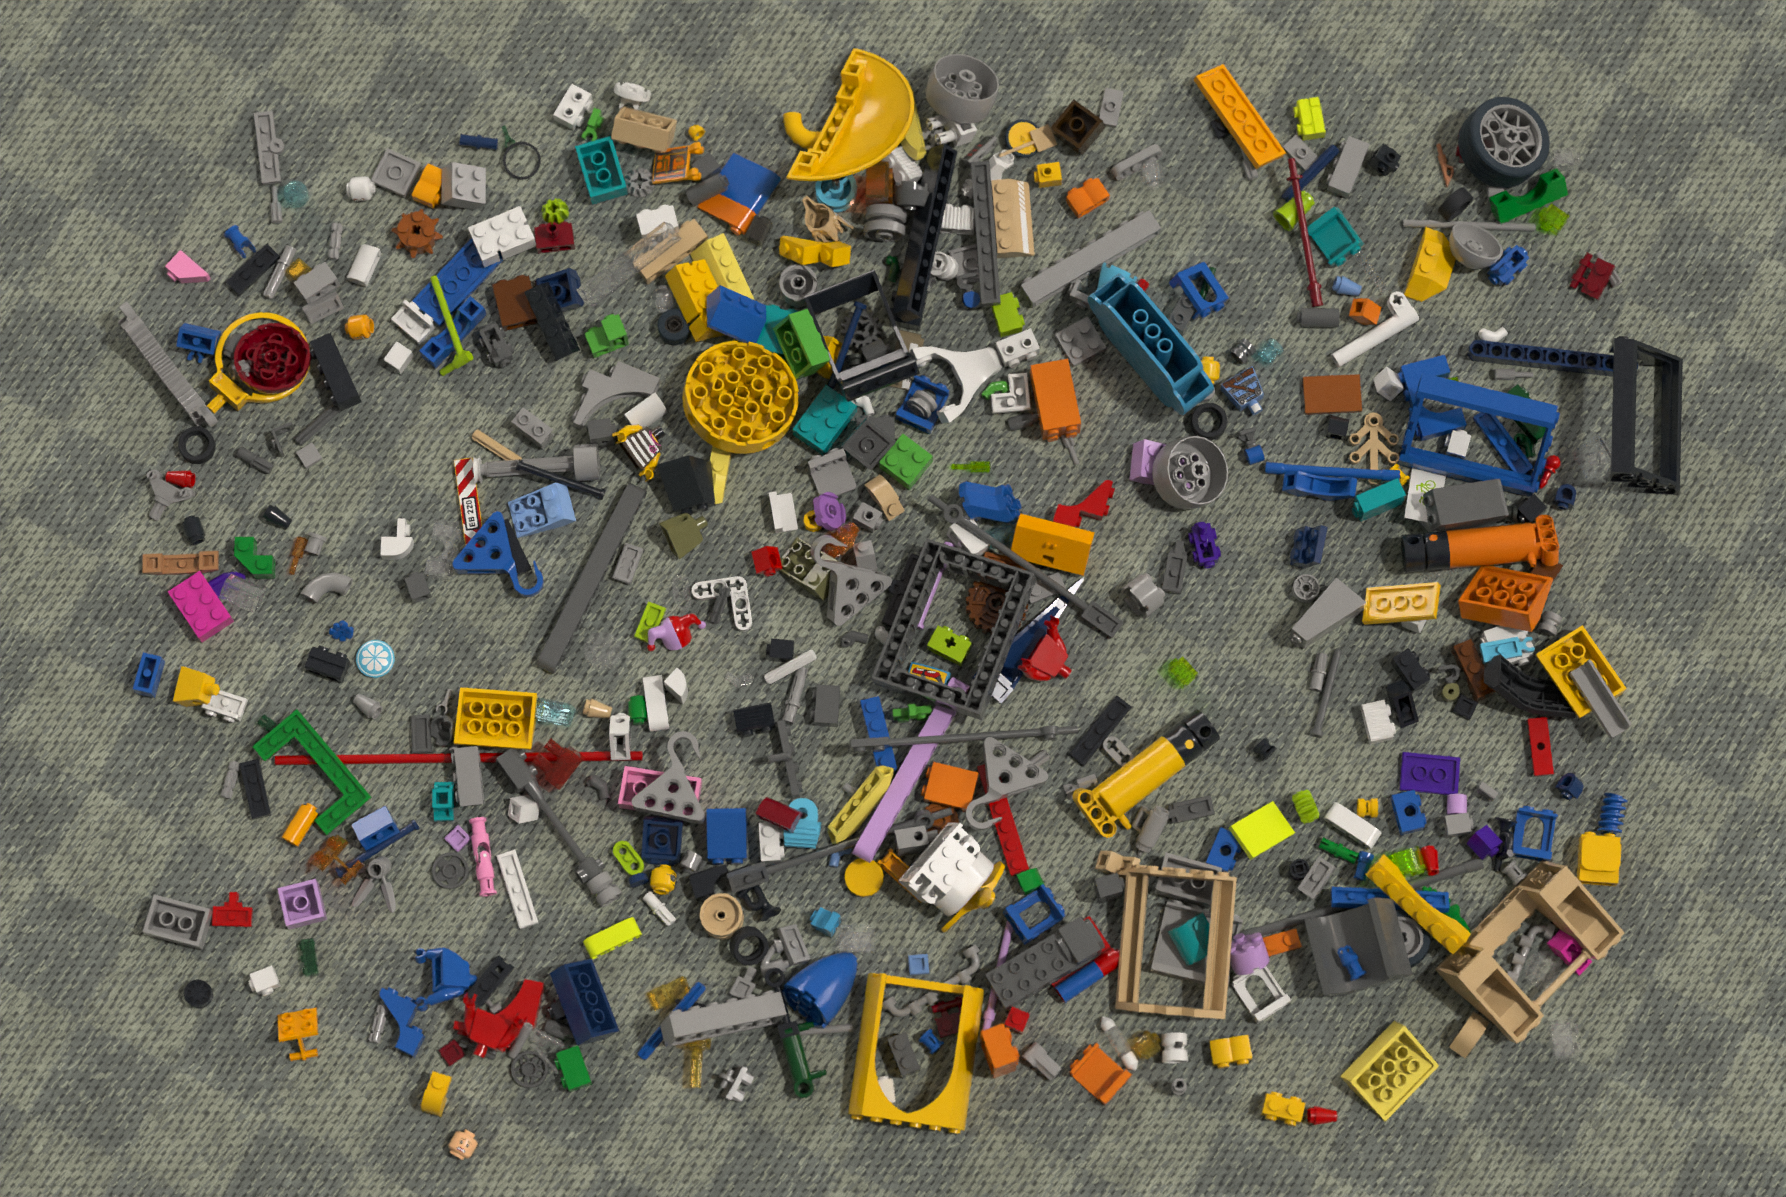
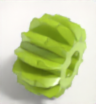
(1305, 806)

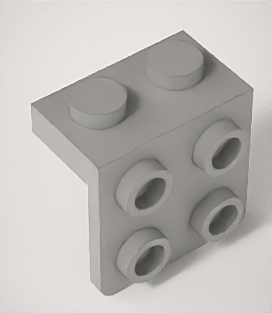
(832, 473)

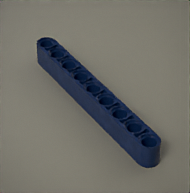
(1542, 354)

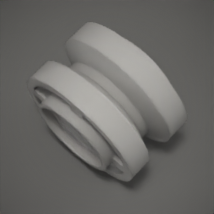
(921, 404)

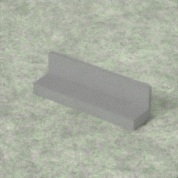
(1600, 699)

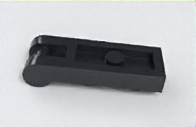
(490, 981)

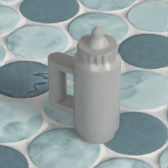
(1152, 827)

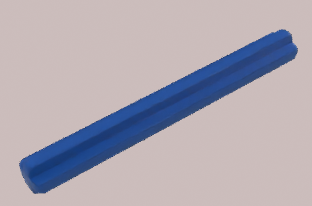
(657, 1037)

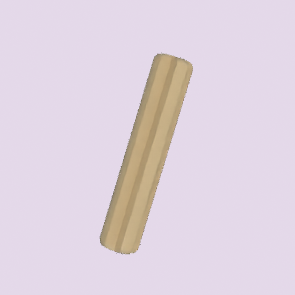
(494, 446)

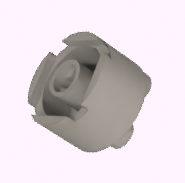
(797, 275)
(1143, 595)

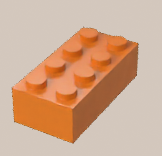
(998, 1050)

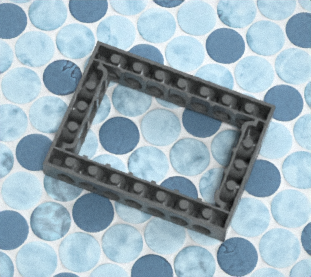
(932, 558)

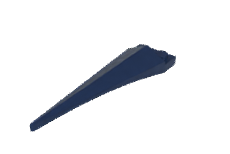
(1024, 644)

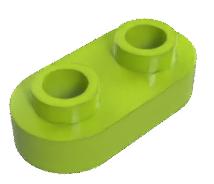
(629, 858)

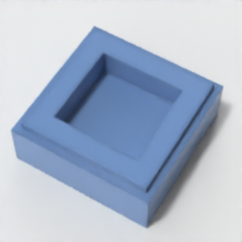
(918, 964)

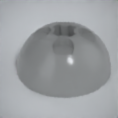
(1474, 246)

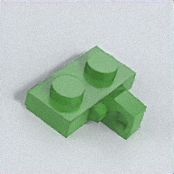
(904, 714)

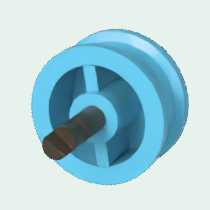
(837, 193)

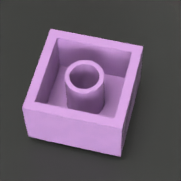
(302, 904)

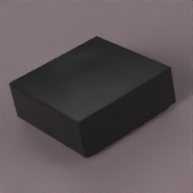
(1465, 707)

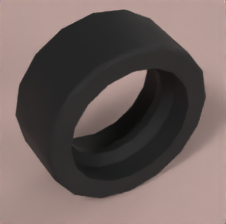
(1455, 204)
(1209, 407)
(196, 431)
(740, 935)

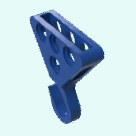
(494, 543)

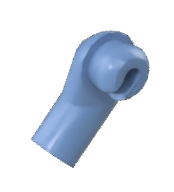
(834, 858)

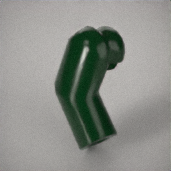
(894, 270)
(1526, 443)

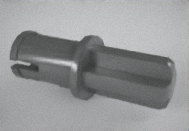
(254, 460)

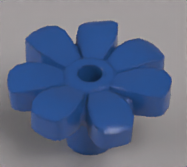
(341, 631)

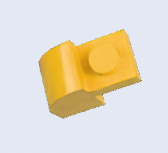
(435, 1094)

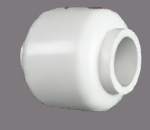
(360, 188)

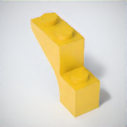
(810, 252)

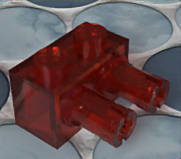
(560, 771)

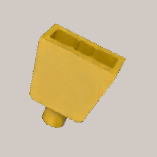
(194, 688)

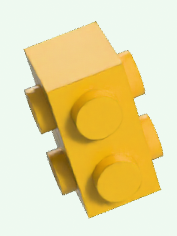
(1283, 1109)

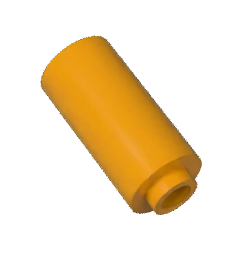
(300, 824)

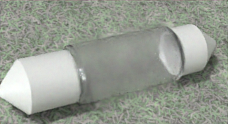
(1119, 1043)

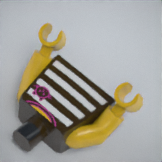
(641, 447)

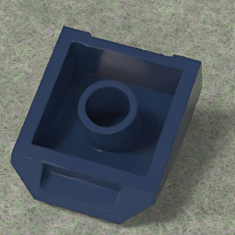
(564, 287)
(662, 840)

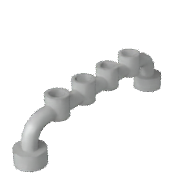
(1526, 943)
(931, 997)

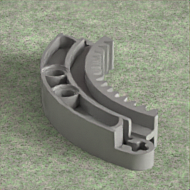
(164, 367)

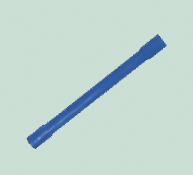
(1384, 475)

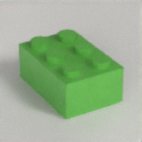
(801, 344)

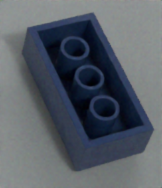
(584, 1002)

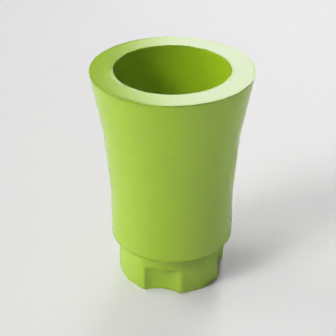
(1287, 214)

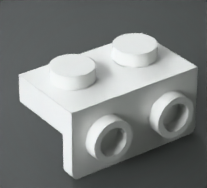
(413, 321)
(226, 705)

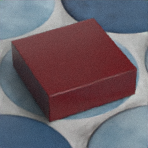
(452, 1053)

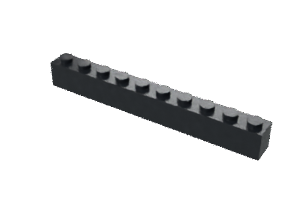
(925, 234)

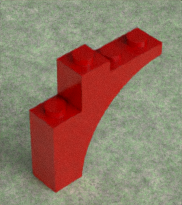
(526, 1002)

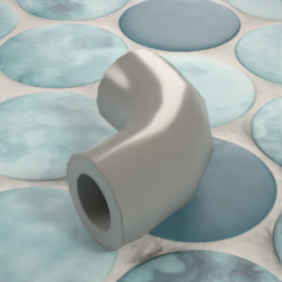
(326, 583)

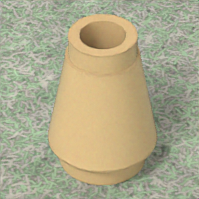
(596, 709)

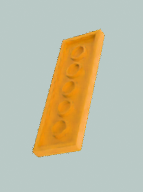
(1239, 116)

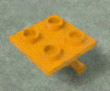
(297, 1026)

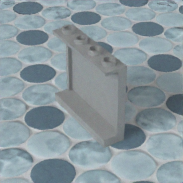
(1166, 956)

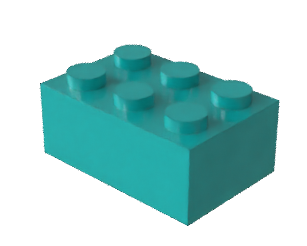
(601, 170)
(824, 420)

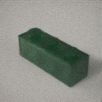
(309, 957)

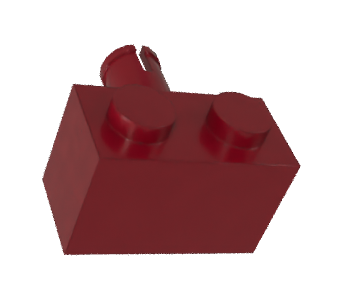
(554, 237)

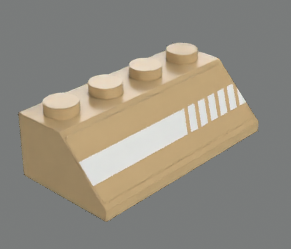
(1012, 218)

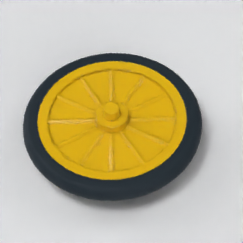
(1018, 134)

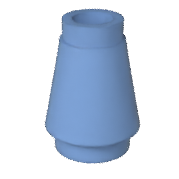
(1345, 286)

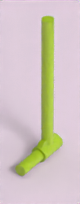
(462, 356)

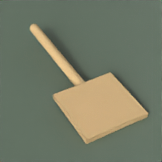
(1042, 138)

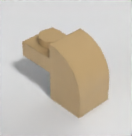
(885, 497)
(1111, 863)
(1469, 1034)

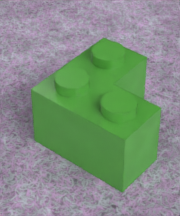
(608, 337)

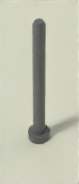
(1316, 732)

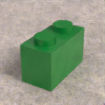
(573, 1069)

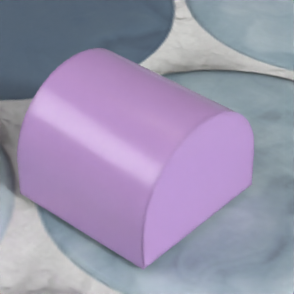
(1456, 804)

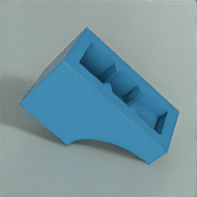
(825, 921)

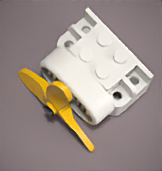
(953, 874)

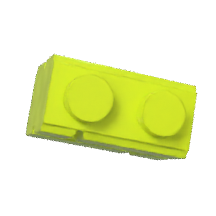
(1310, 119)

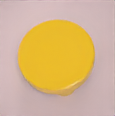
(864, 878)

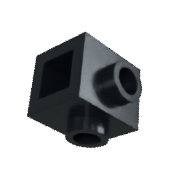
(1385, 160)

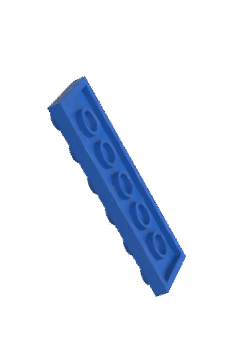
(458, 281)

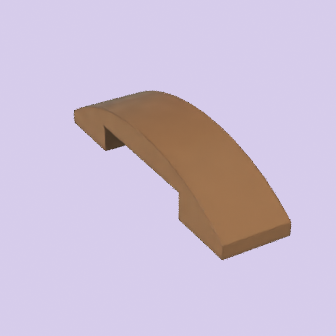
(180, 564)

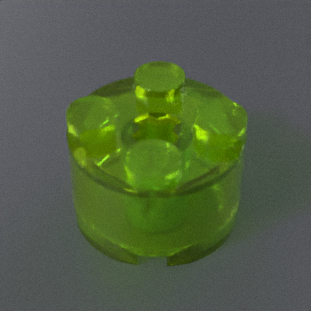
(1409, 861)

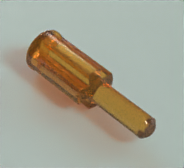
(298, 552)

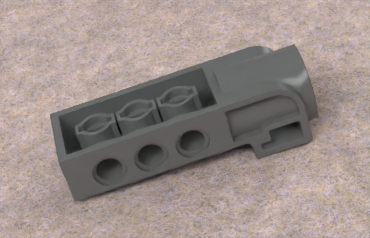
(1045, 962)

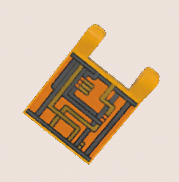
(674, 164)

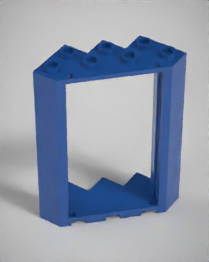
(1485, 401)

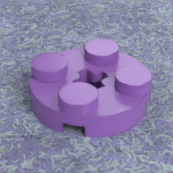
(825, 503)

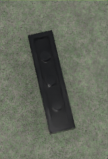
(1100, 730)

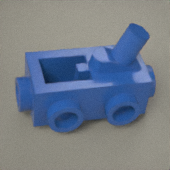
(1503, 270)

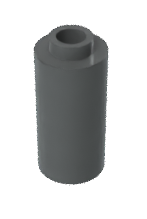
(707, 189)
(1318, 317)

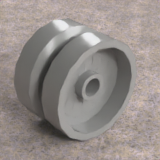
(885, 222)

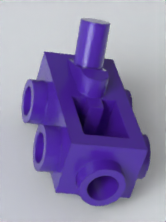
(1203, 539)

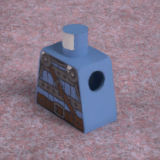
(1244, 391)

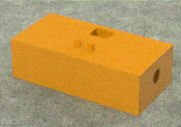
(1052, 544)

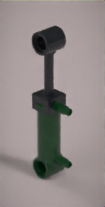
(792, 1043)

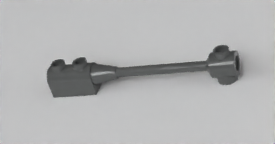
(523, 778)

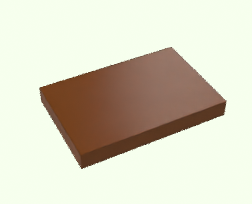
(1332, 394)

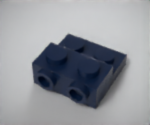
(1308, 546)

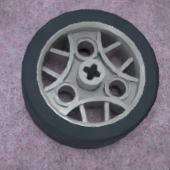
(1495, 133)

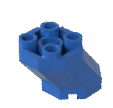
(990, 502)

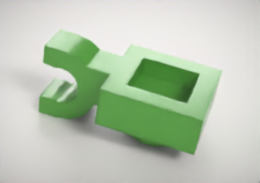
(595, 121)

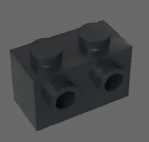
(1410, 670)

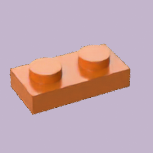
(1282, 942)

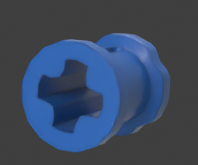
(931, 1041)

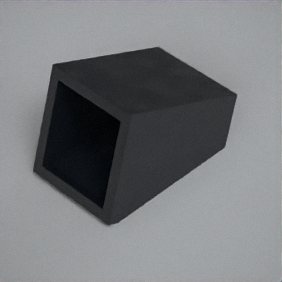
(688, 484)

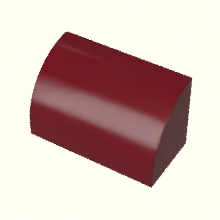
(778, 814)

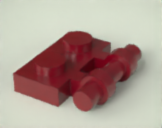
(1597, 279)
(948, 1024)

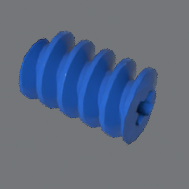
(1611, 814)

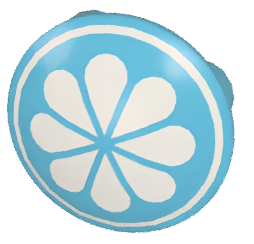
(375, 658)

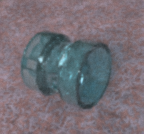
(1270, 351)

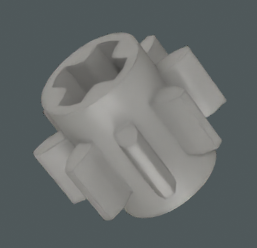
(245, 367)

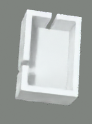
(502, 233)

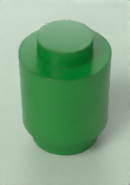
(637, 710)

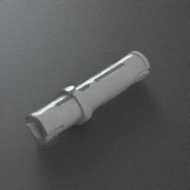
(792, 703)

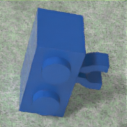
(198, 339)

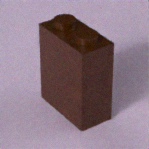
(513, 303)

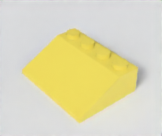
(1390, 1070)

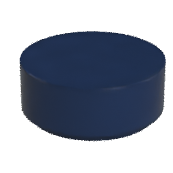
(638, 880)

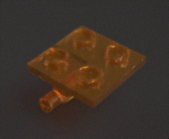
(333, 847)

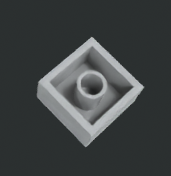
(463, 186)

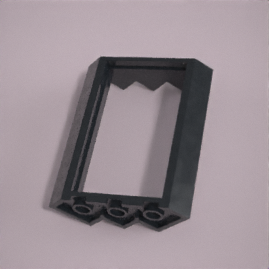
(1622, 466)

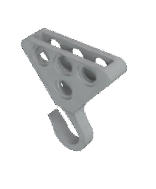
(860, 583)
(999, 767)
(675, 775)

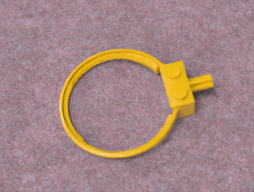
(226, 388)

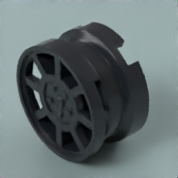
(198, 993)

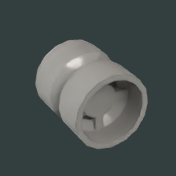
(604, 889)

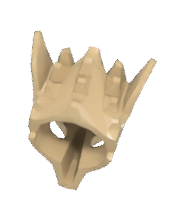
(823, 221)

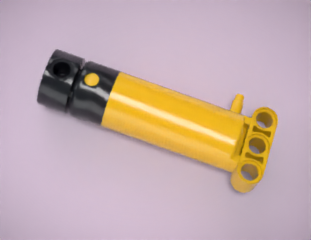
(1146, 772)

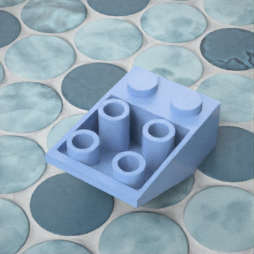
(542, 510)

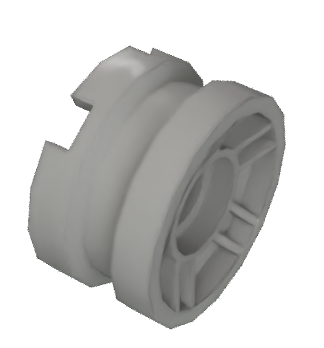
(1311, 582)

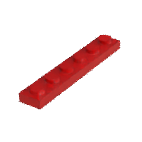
(1006, 831)

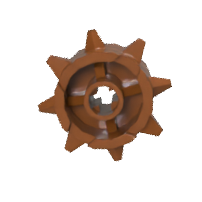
(415, 243)

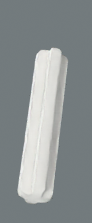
(790, 666)

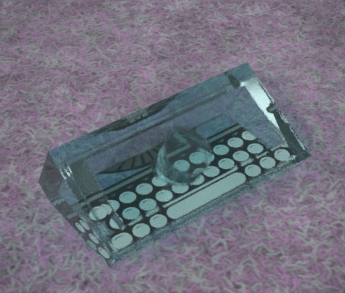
(554, 712)

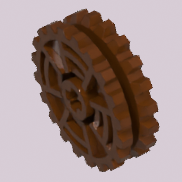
(982, 608)

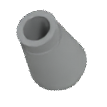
(368, 706)

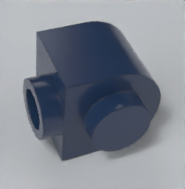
(1565, 497)
(1570, 786)

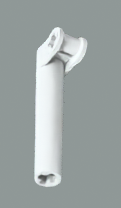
(1403, 316)

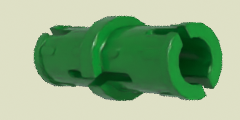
(1338, 850)

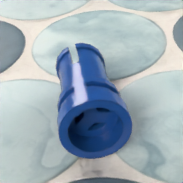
(1363, 865)

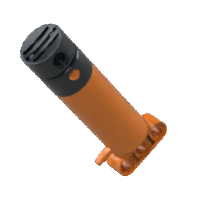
(1481, 546)

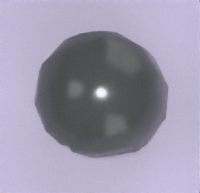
(443, 730)

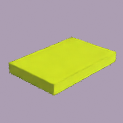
(1261, 830)

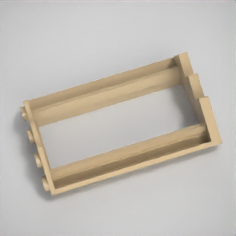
(1218, 947)

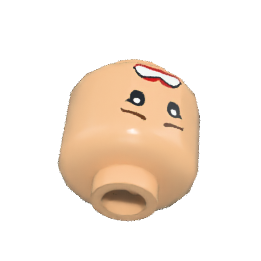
(462, 1144)

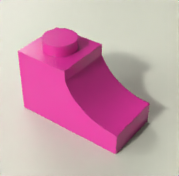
(1567, 949)

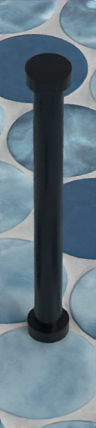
(560, 479)

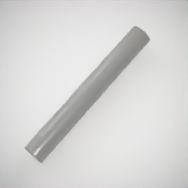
(829, 1029)

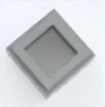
(309, 455)
(1487, 792)

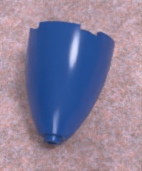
(822, 988)

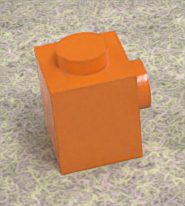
(1365, 311)

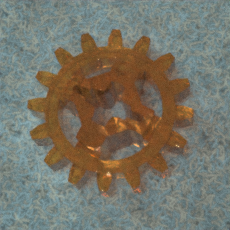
(843, 534)

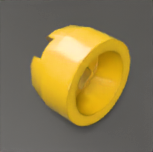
(694, 130)

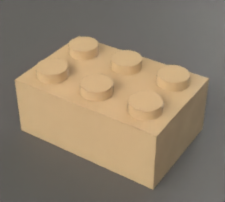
(643, 129)

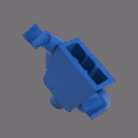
(449, 975)

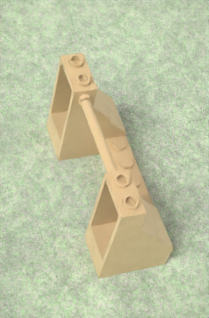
(1483, 982)

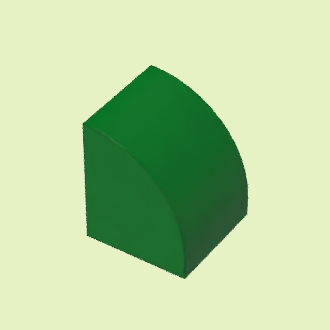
(1029, 880)

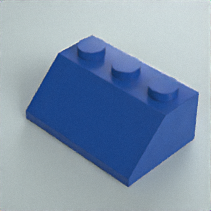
(735, 315)

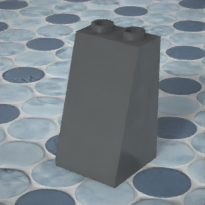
(1465, 505)

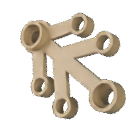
(1374, 444)

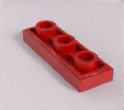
(1539, 734)

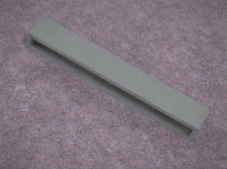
(1090, 259)

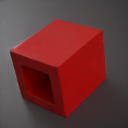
(1017, 1020)

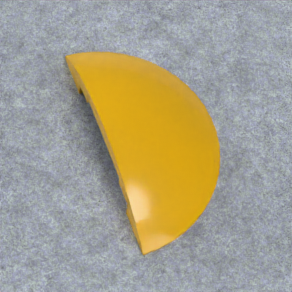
(865, 124)

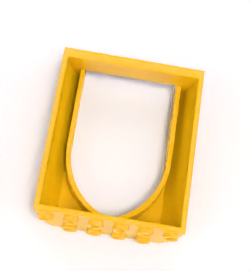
(951, 1106)

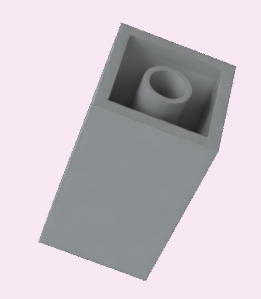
(1330, 611)

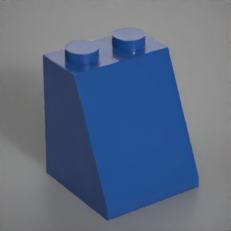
(727, 835)

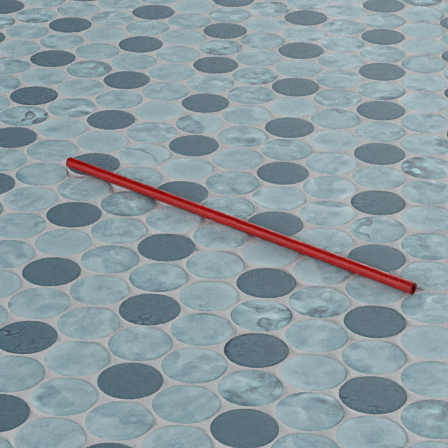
(437, 758)

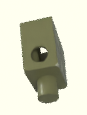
(683, 533)

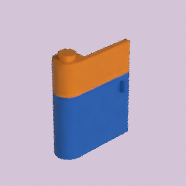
(746, 193)

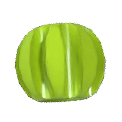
(555, 211)

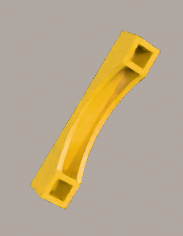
(1441, 927)

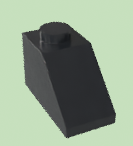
(1402, 703)

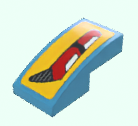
(930, 672)

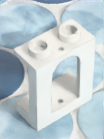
(1281, 999)

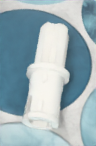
(659, 908)

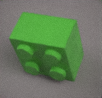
(906, 461)

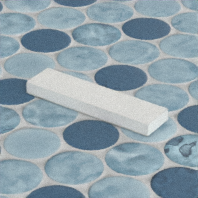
(517, 889)

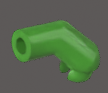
(995, 387)

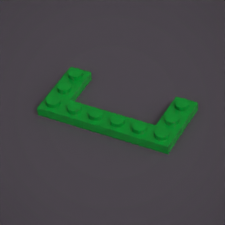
(298, 727)

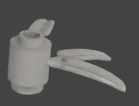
(377, 869)

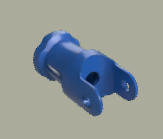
(239, 240)
(1350, 961)

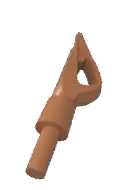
(1443, 162)

